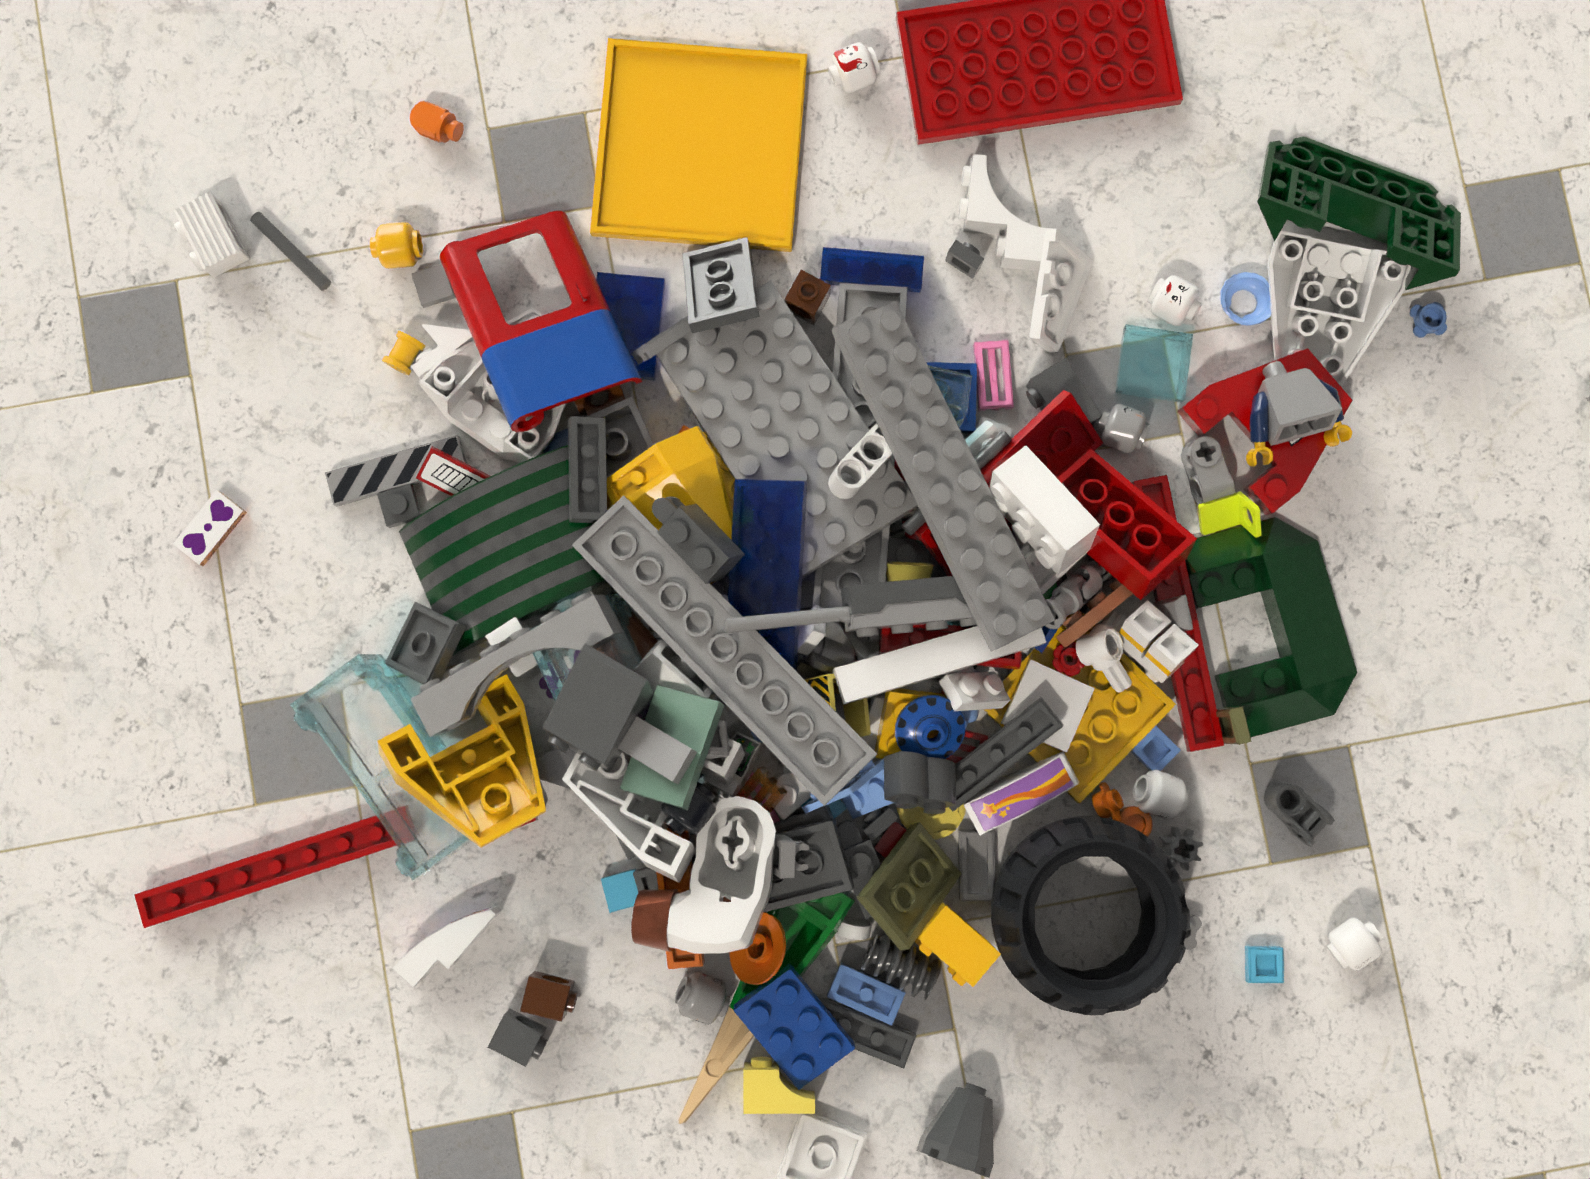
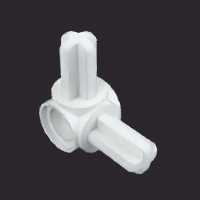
(1104, 649)

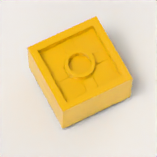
(957, 945)

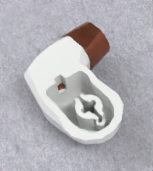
(726, 887)

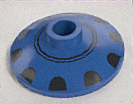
(929, 714)

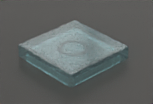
(1154, 363)

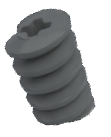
(902, 965)

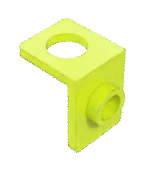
(1229, 512)

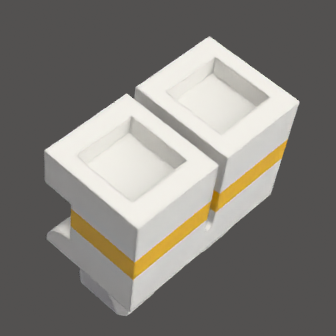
(1157, 655)

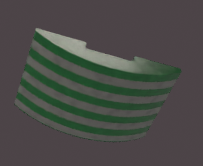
(502, 548)

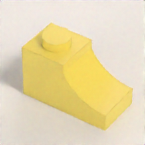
(769, 1091)

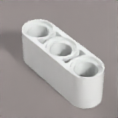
(859, 465)

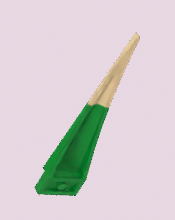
(807, 932)

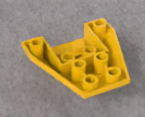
(677, 468)

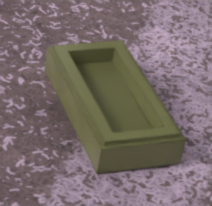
(1233, 725)

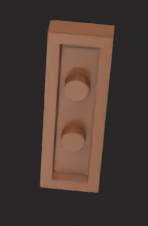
(1099, 607)

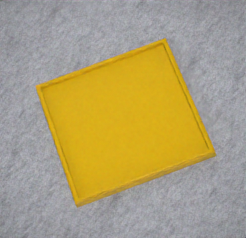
(699, 144)

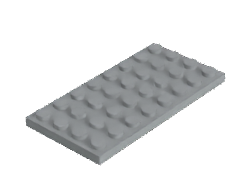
(786, 418)

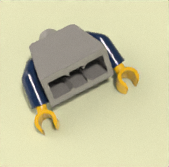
(1293, 408)

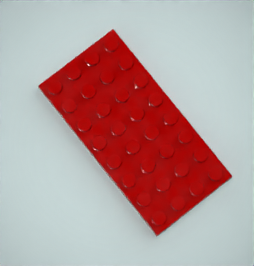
(1033, 63)

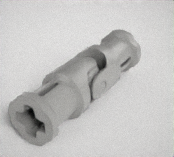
(1076, 591)

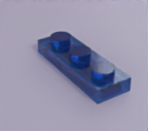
(872, 268)

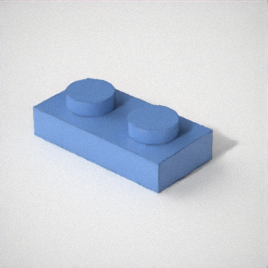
(866, 993)

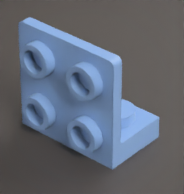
(861, 794)

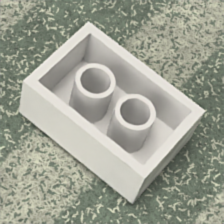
(1042, 511)

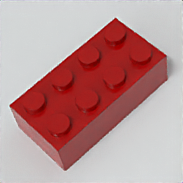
(1135, 535)

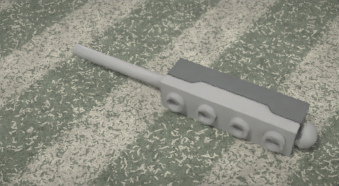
(876, 607)

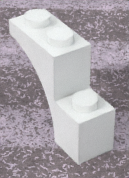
(982, 212)

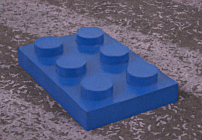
(794, 1026)

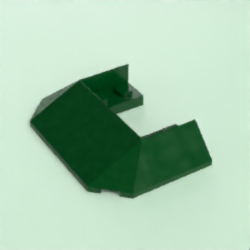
(1324, 185)
(1302, 614)

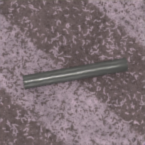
(290, 251)

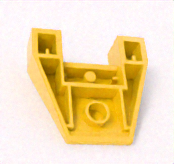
(481, 782)

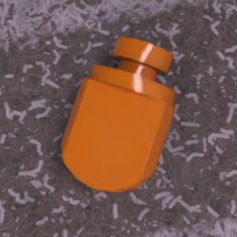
(435, 122)

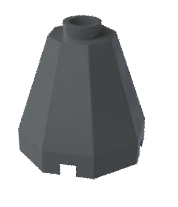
(962, 1131)

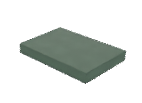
(691, 722)

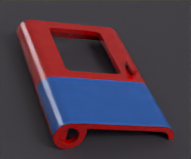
(554, 354)

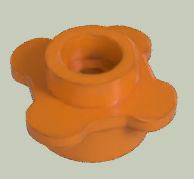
(1107, 802)

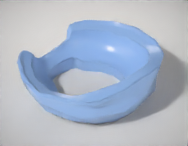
(1258, 287)

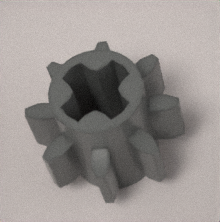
(1187, 854)

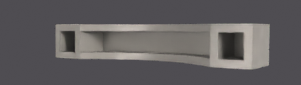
(455, 699)

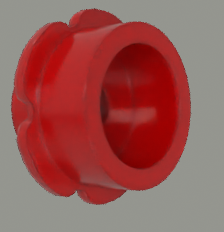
(1062, 665)

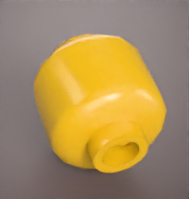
(396, 245)

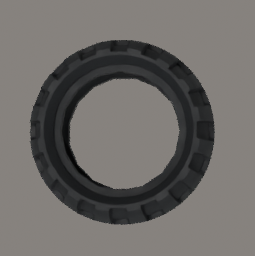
(1160, 930)

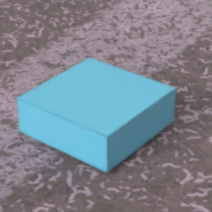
(620, 890)
(1264, 964)

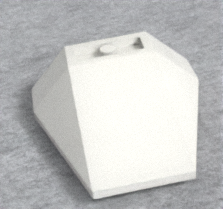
(1329, 298)
(468, 400)

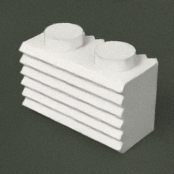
(210, 235)

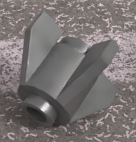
(830, 653)

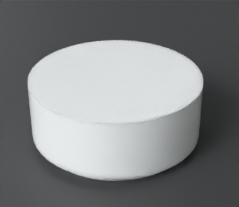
(854, 928)

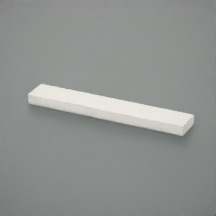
(923, 662)

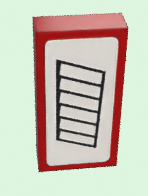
(448, 472)

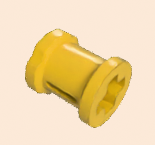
(403, 353)

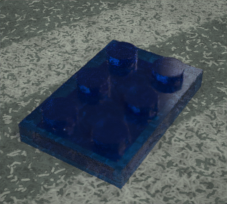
(637, 310)

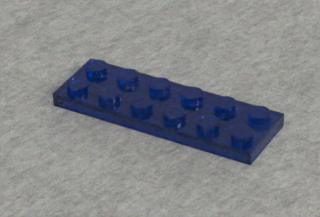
(770, 533)

